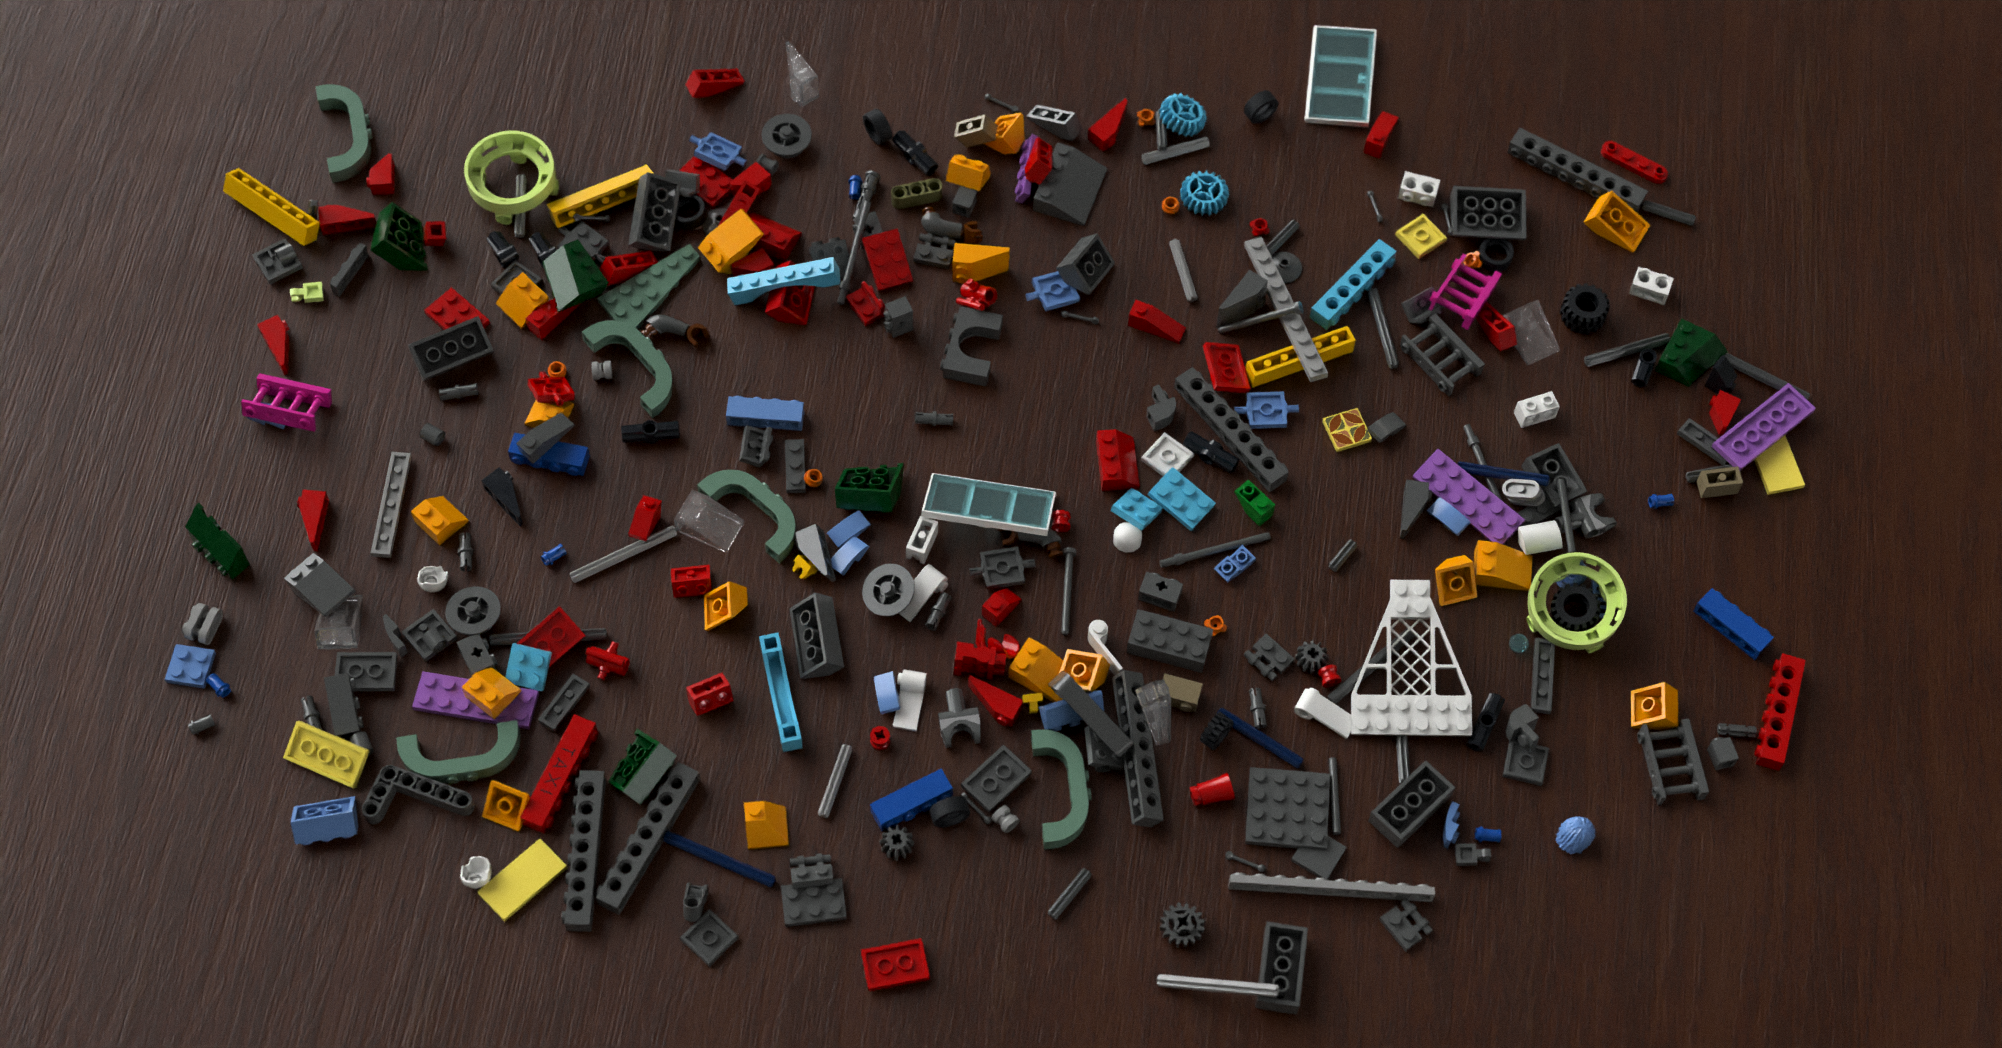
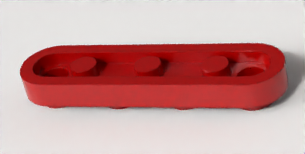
(1634, 162)

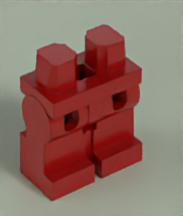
(978, 660)

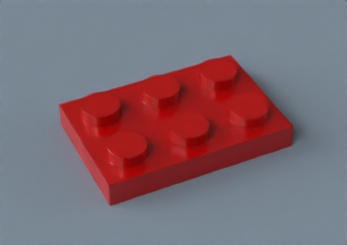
(713, 182)
(887, 259)
(452, 310)
(1226, 367)
(554, 634)
(895, 964)

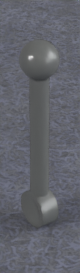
(1014, 109)
(1370, 194)
(1444, 207)
(577, 217)
(1095, 320)
(987, 819)
(1229, 855)

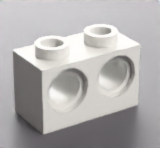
(1419, 186)
(1651, 284)
(1536, 409)

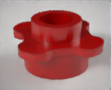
(1259, 222)

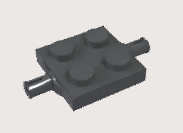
(589, 238)
(1002, 568)

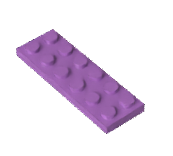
(1763, 427)
(1472, 499)
(445, 696)

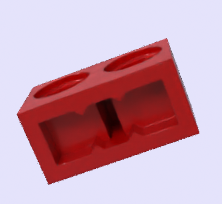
(709, 694)

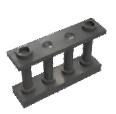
(1447, 339)
(1688, 750)

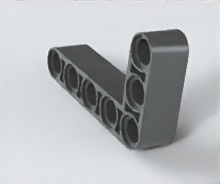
(1091, 713)
(415, 791)

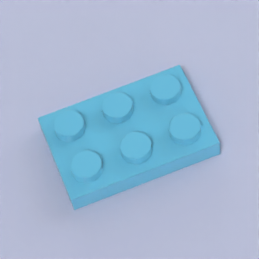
(1181, 499)

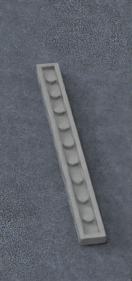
(1281, 299)
(1322, 886)

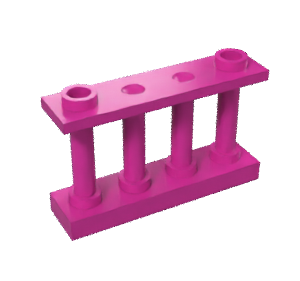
(1474, 303)
(291, 390)

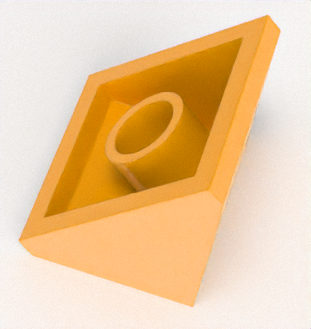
(505, 805)

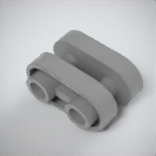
(1523, 492)
(202, 623)

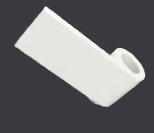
(926, 583)
(1097, 638)
(911, 696)
(1317, 706)

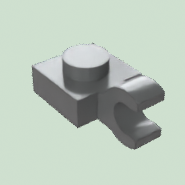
(1468, 854)

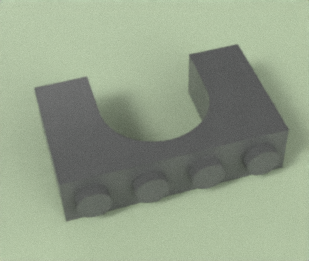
(967, 324)

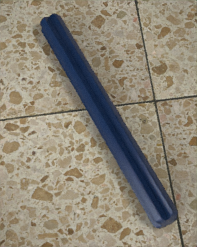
(719, 859)

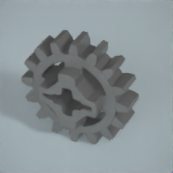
(1177, 919)

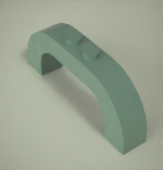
(355, 160)
(622, 333)
(740, 482)
(1060, 746)
(463, 768)

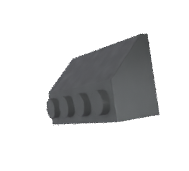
(654, 213)
(816, 636)

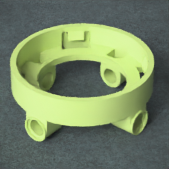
(519, 147)
(1610, 588)

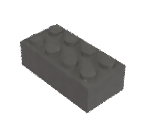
(450, 348)
(1169, 641)
(1411, 804)
(1283, 966)

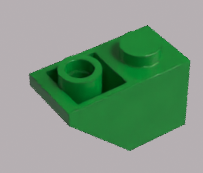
(1255, 502)

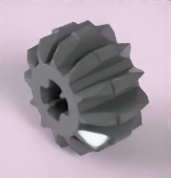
(1304, 656)
(894, 836)

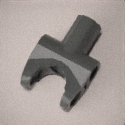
(1585, 517)
(958, 718)

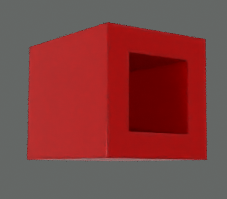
(434, 233)

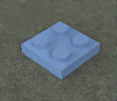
(190, 666)

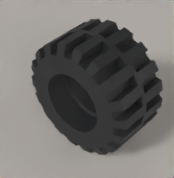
(1589, 297)
(1580, 595)

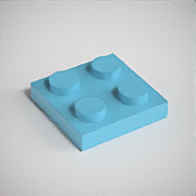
(1136, 509)
(528, 666)

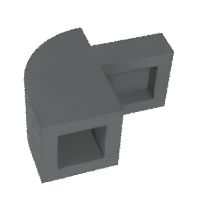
(1163, 410)
(1521, 727)

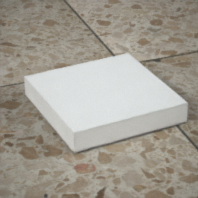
(1167, 454)

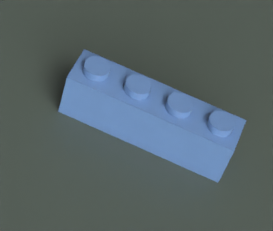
(765, 413)

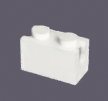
(922, 540)

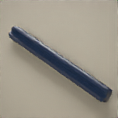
(1503, 473)
(1263, 740)

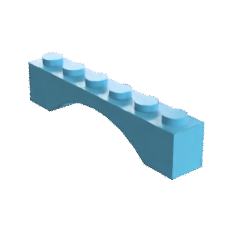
(814, 273)
(780, 692)

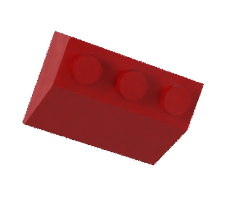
(777, 238)
(790, 303)
(1116, 460)

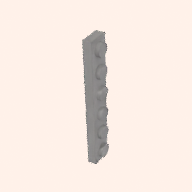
(391, 504)

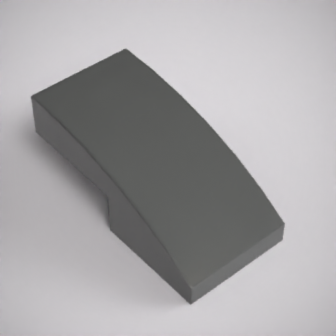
(1386, 426)
(394, 634)

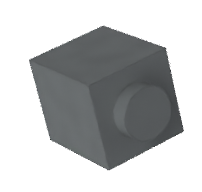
(964, 201)
(1722, 753)

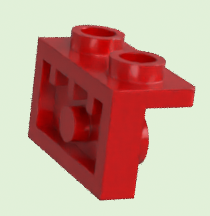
(866, 304)
(691, 581)

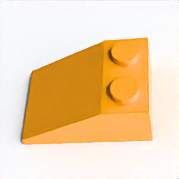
(1616, 221)
(730, 241)
(978, 261)
(1502, 566)
(1035, 668)

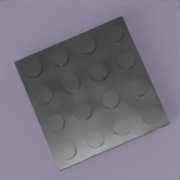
(1287, 808)

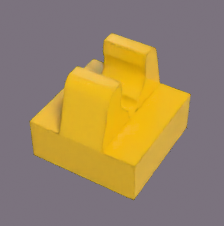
(807, 566)
(1032, 701)

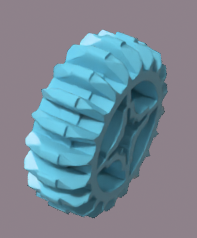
(1183, 115)
(1202, 198)

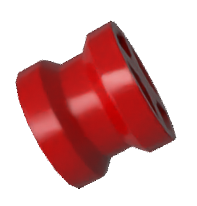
(1061, 521)
(1329, 676)
(882, 742)

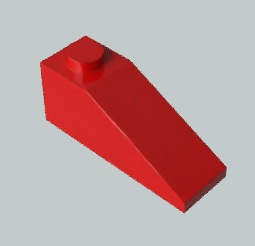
(712, 81)
(1105, 131)
(1380, 134)
(1039, 161)
(343, 219)
(624, 267)
(546, 318)
(1153, 321)
(1496, 327)
(276, 337)
(313, 509)
(1000, 704)

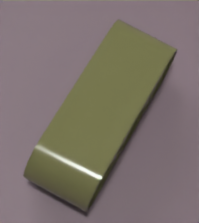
(928, 192)

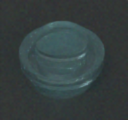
(1518, 643)

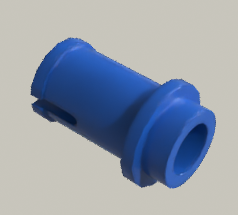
(855, 185)
(1661, 500)
(552, 555)
(222, 689)
(1487, 834)

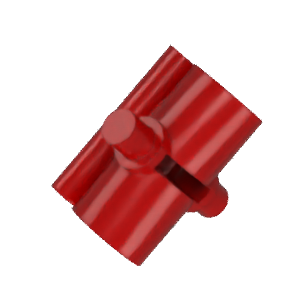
(976, 295)
(607, 660)

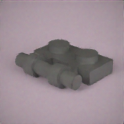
(933, 255)
(1272, 653)
(811, 875)
(1401, 928)

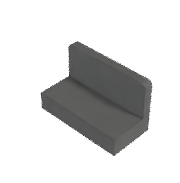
(689, 181)

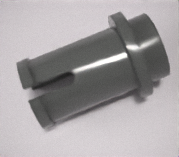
(201, 724)

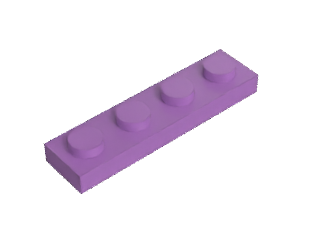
(1024, 186)

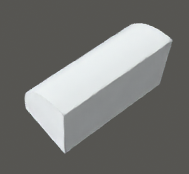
(1539, 537)

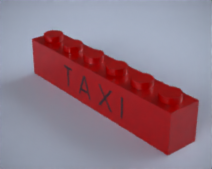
(559, 774)

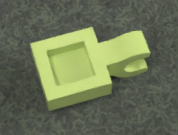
(310, 292)

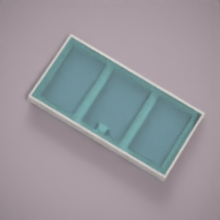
(1340, 76)
(988, 504)

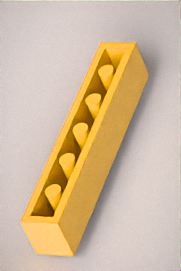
(596, 197)
(271, 206)
(1285, 361)

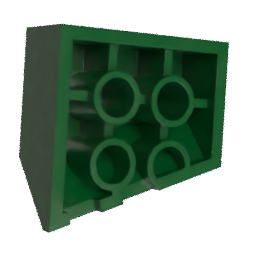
(399, 239)
(573, 276)
(1690, 353)
(869, 488)
(215, 544)
(642, 767)

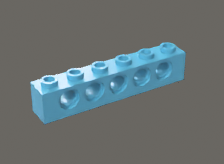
(1380, 253)

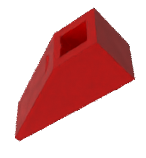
(742, 200)

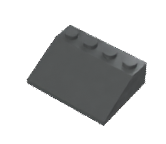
(1070, 185)
(1488, 212)

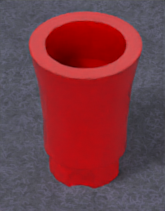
(1212, 791)

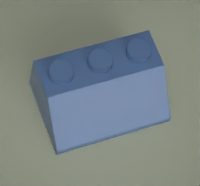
(1060, 713)
(324, 820)

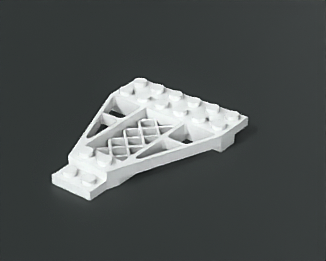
(1411, 713)

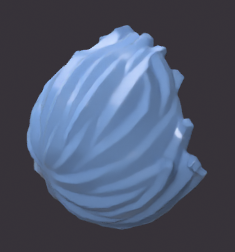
(1575, 834)

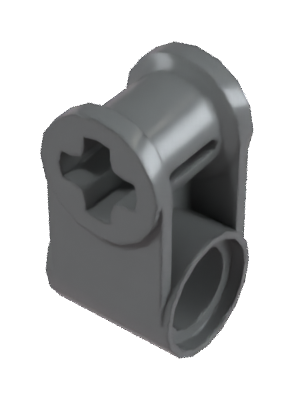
(694, 901)

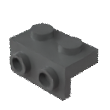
(1418, 307)
(755, 446)

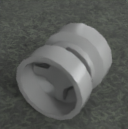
(601, 370)
(1005, 819)

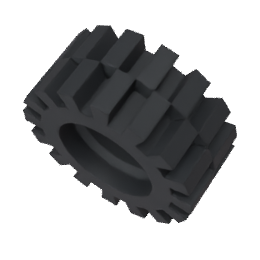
(1216, 731)

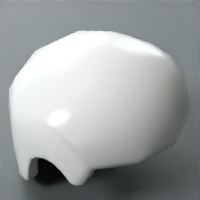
(1127, 537)
(432, 578)
(476, 872)

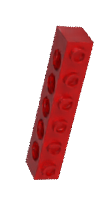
(1792, 668)

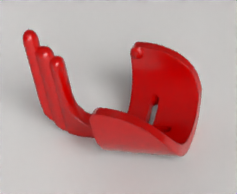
(1009, 645)

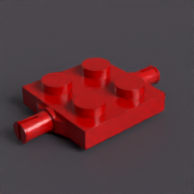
(551, 389)

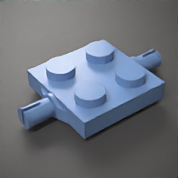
(717, 151)
(1052, 291)
(1266, 409)

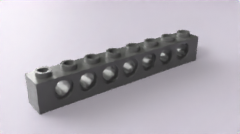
(1573, 169)
(1232, 438)
(1140, 757)
(617, 900)
(583, 919)

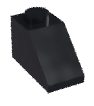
(1722, 377)

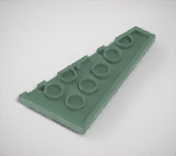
(646, 291)

